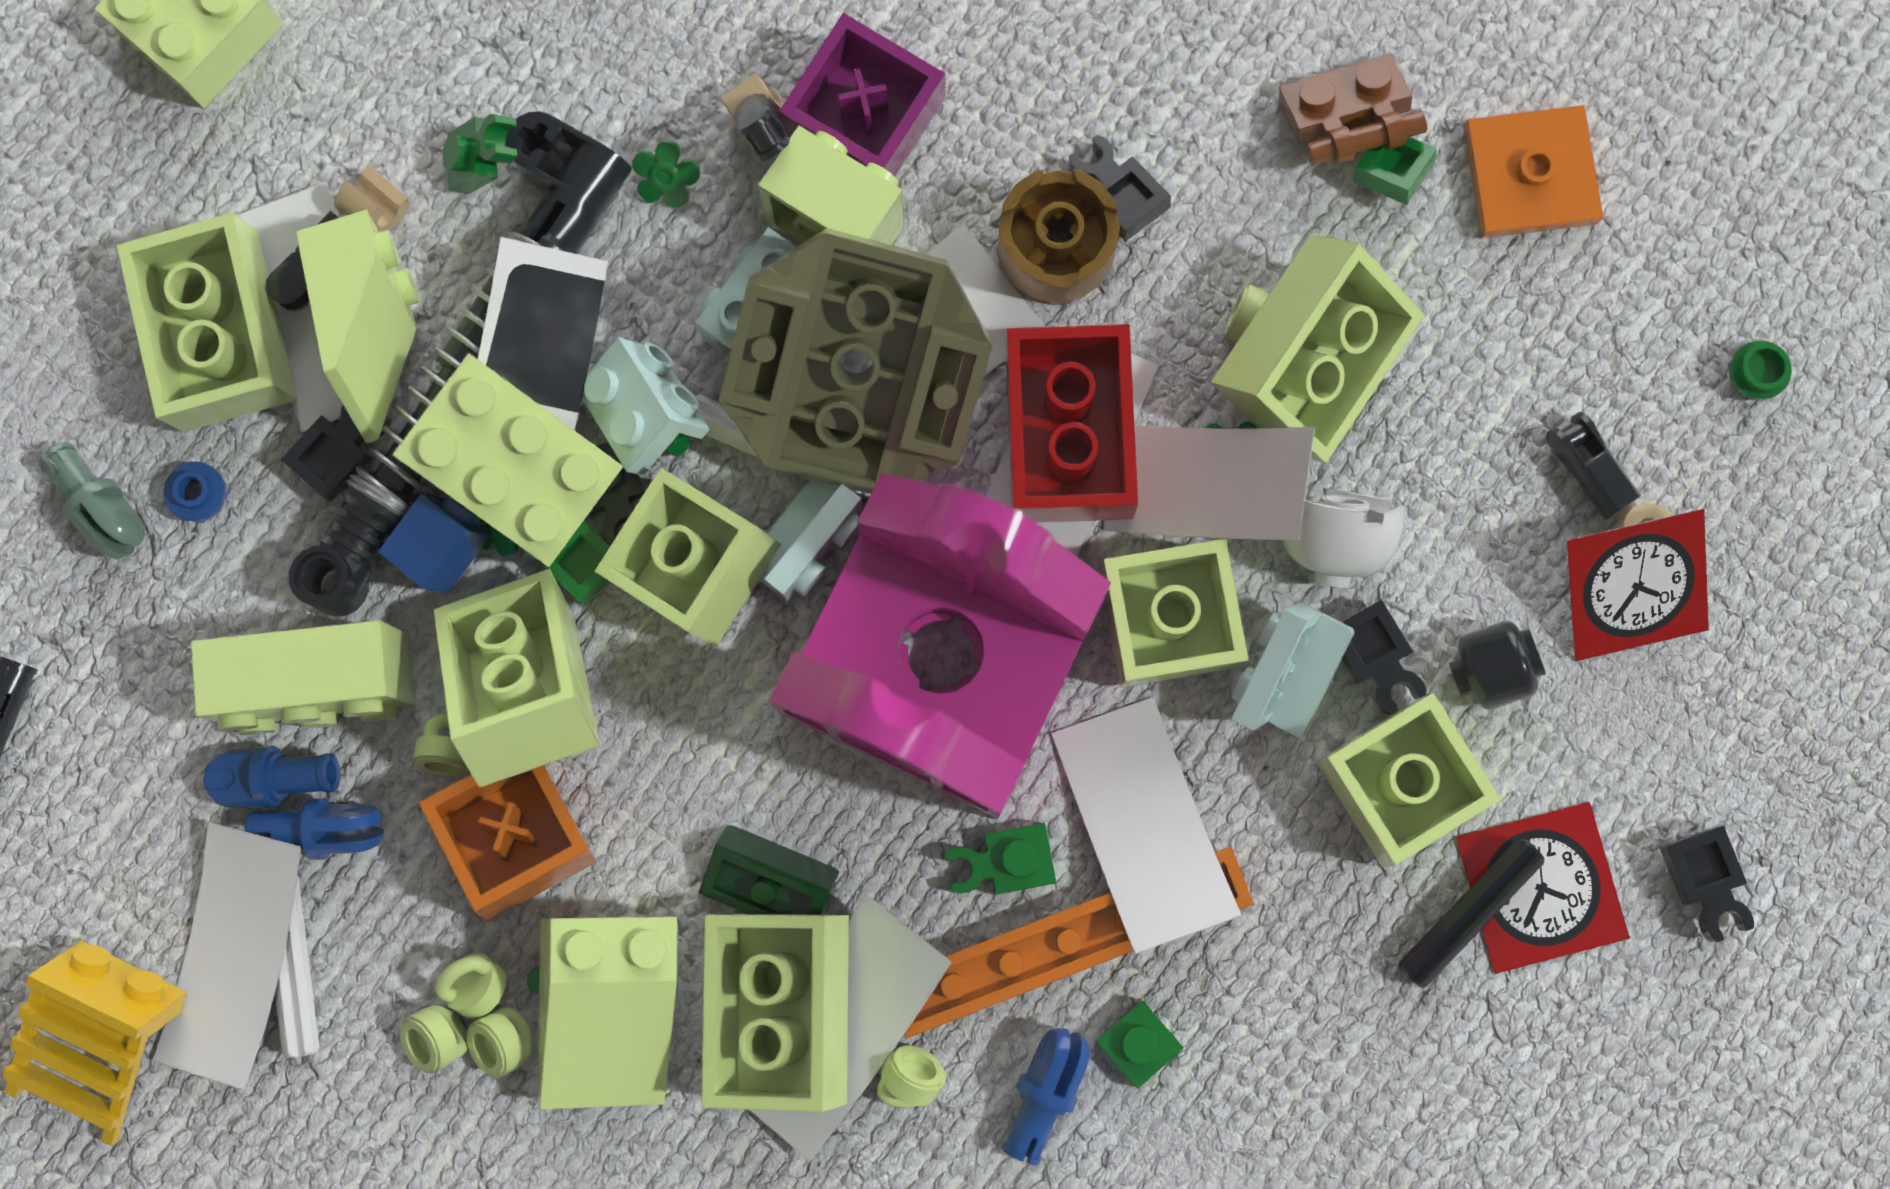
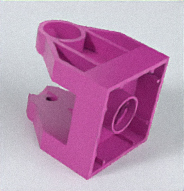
(920, 562)

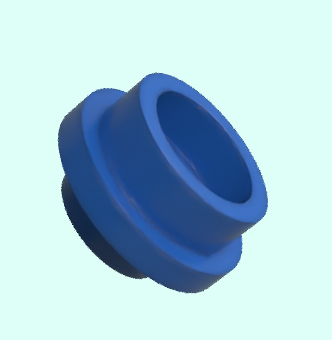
(211, 496)

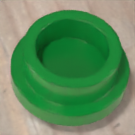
(1760, 370)

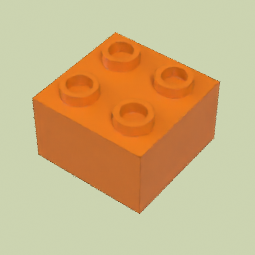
(507, 838)

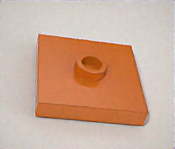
(1533, 171)

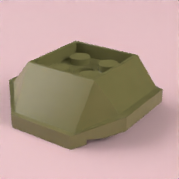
(844, 426)

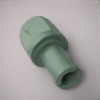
(93, 503)

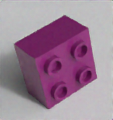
(866, 95)

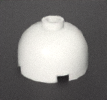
(1346, 536)

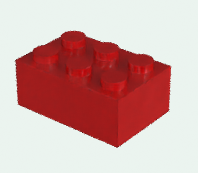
(1071, 423)

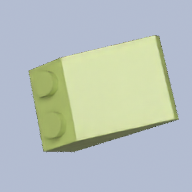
(359, 313)
(605, 1010)

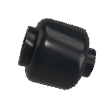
(1497, 665)

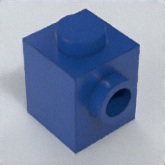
(435, 542)

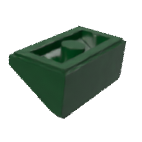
(766, 876)

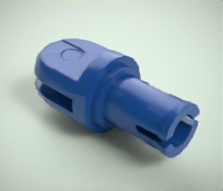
(267, 776)
(321, 827)
(1047, 1092)

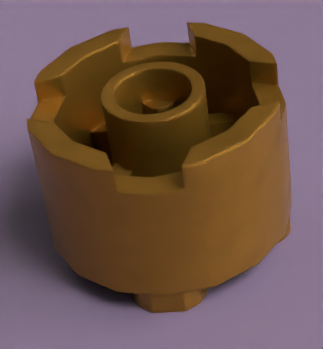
(1057, 203)

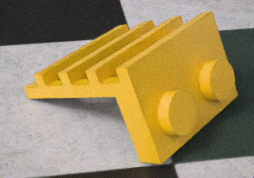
(101, 1009)

